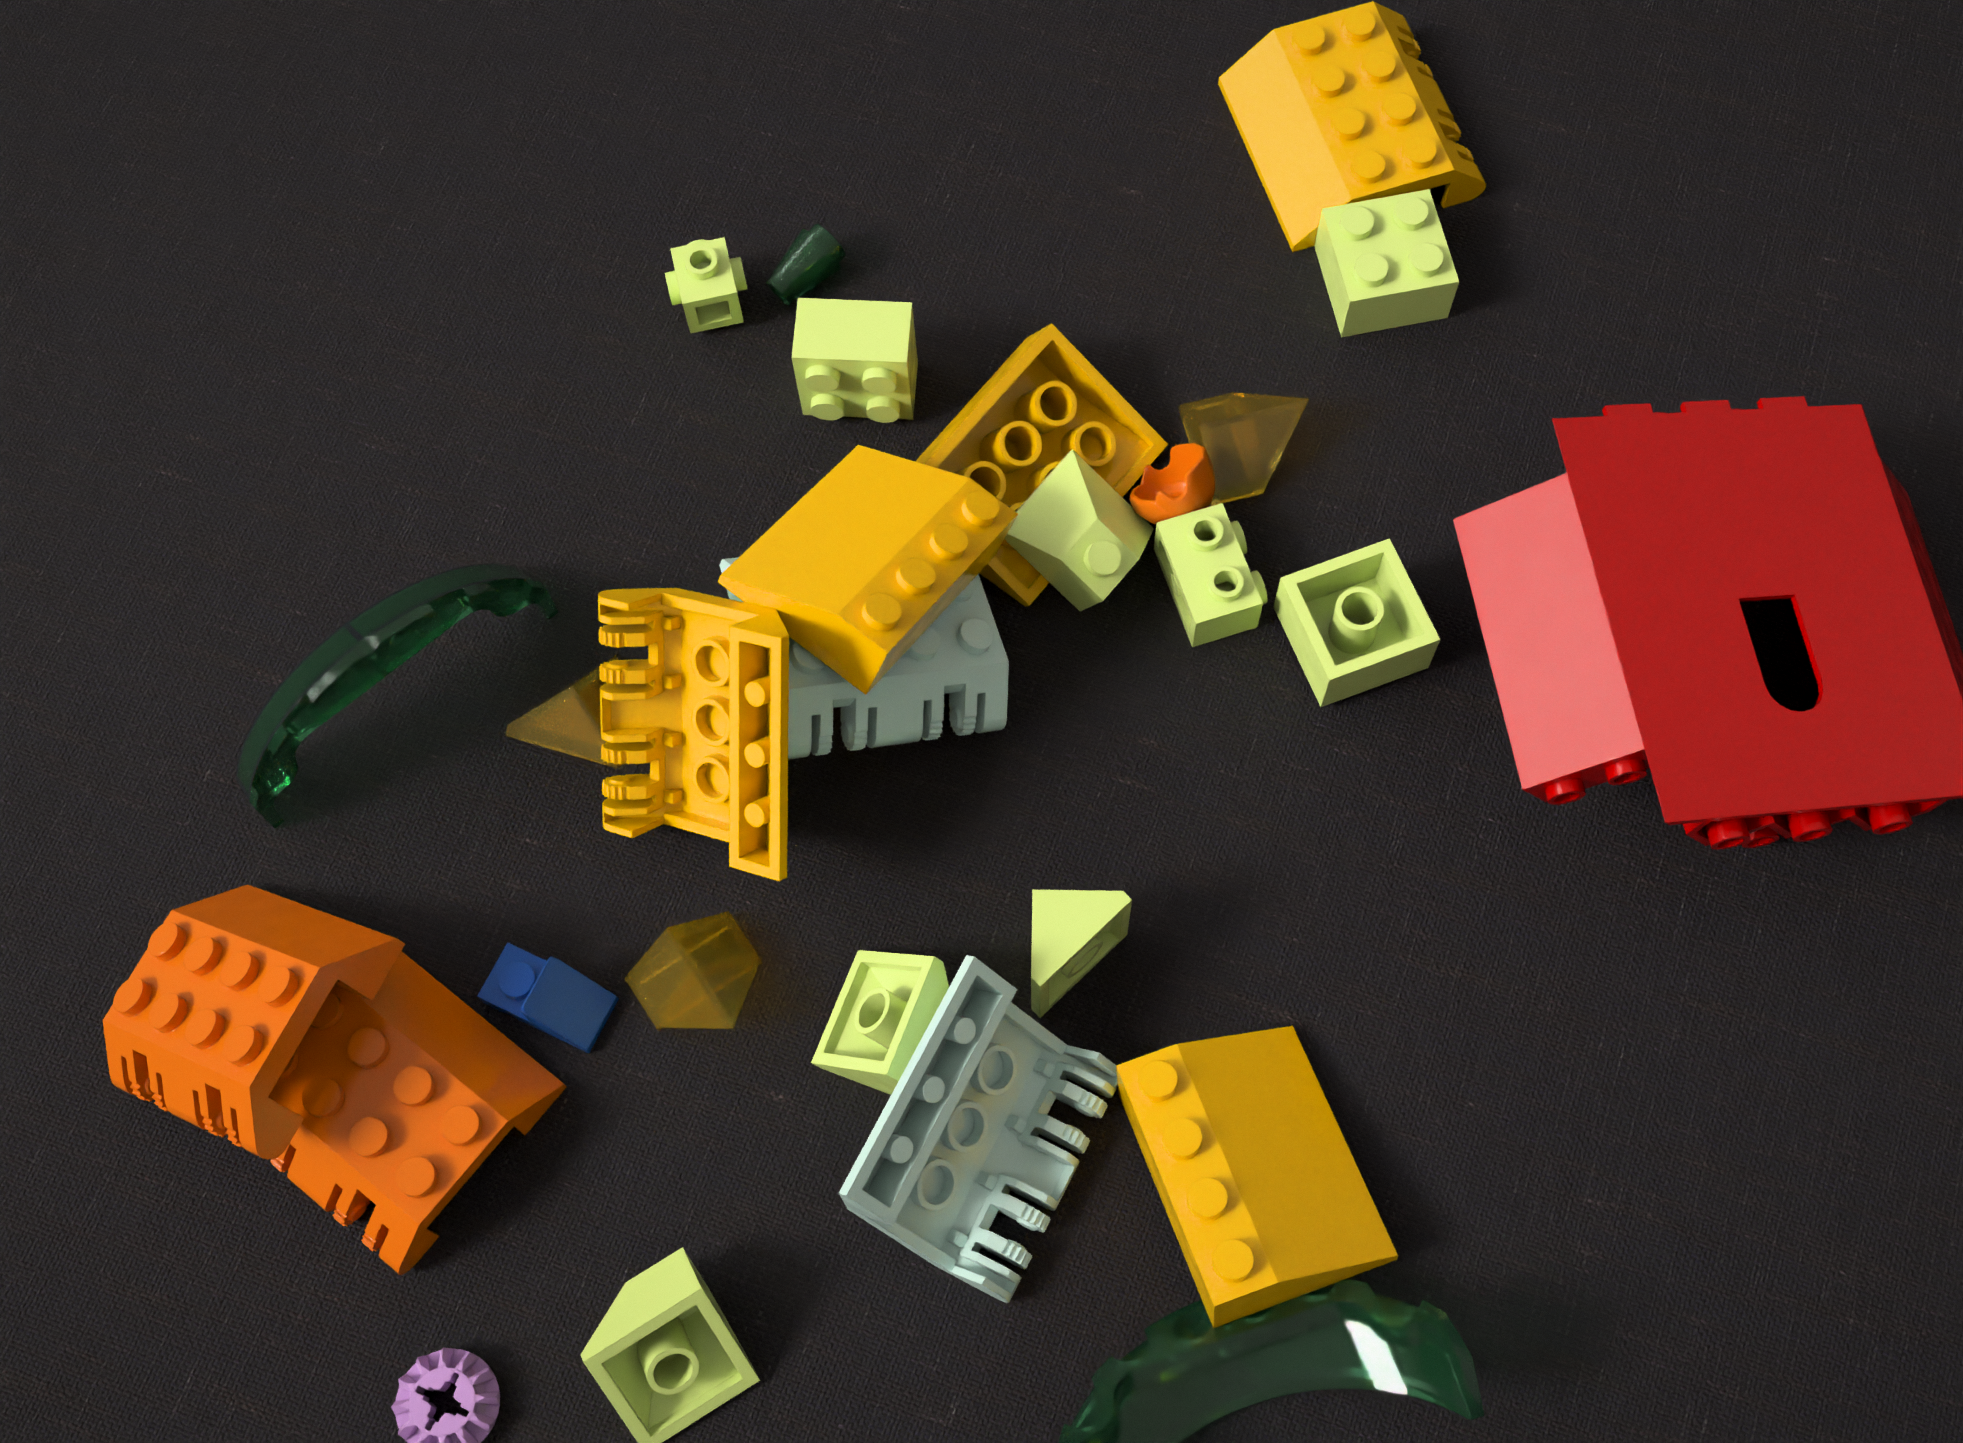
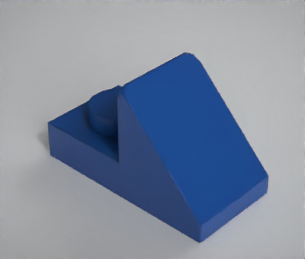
(548, 997)

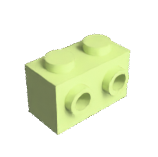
(1209, 574)

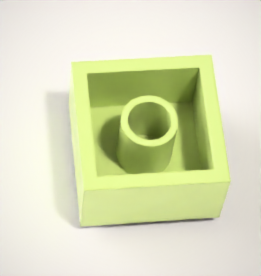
(1385, 263)
(855, 359)
(1355, 622)

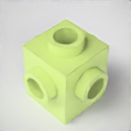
(706, 284)

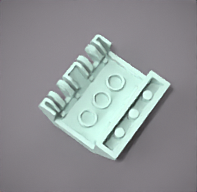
(953, 656)
(969, 1129)

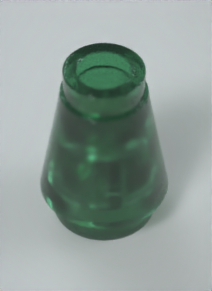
(806, 264)

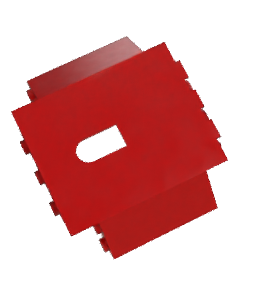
(1629, 641)

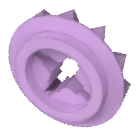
(475, 1390)

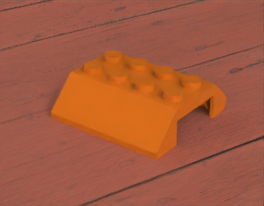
(227, 1005)
(402, 1106)

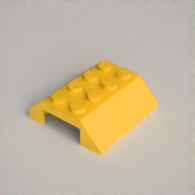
(1345, 118)
(704, 715)

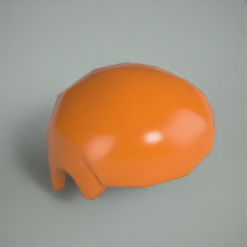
(1177, 489)

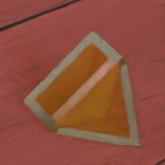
(1242, 437)
(567, 720)
(696, 974)

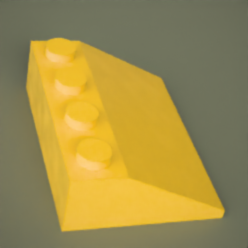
(1027, 422)
(871, 559)
(1251, 1170)

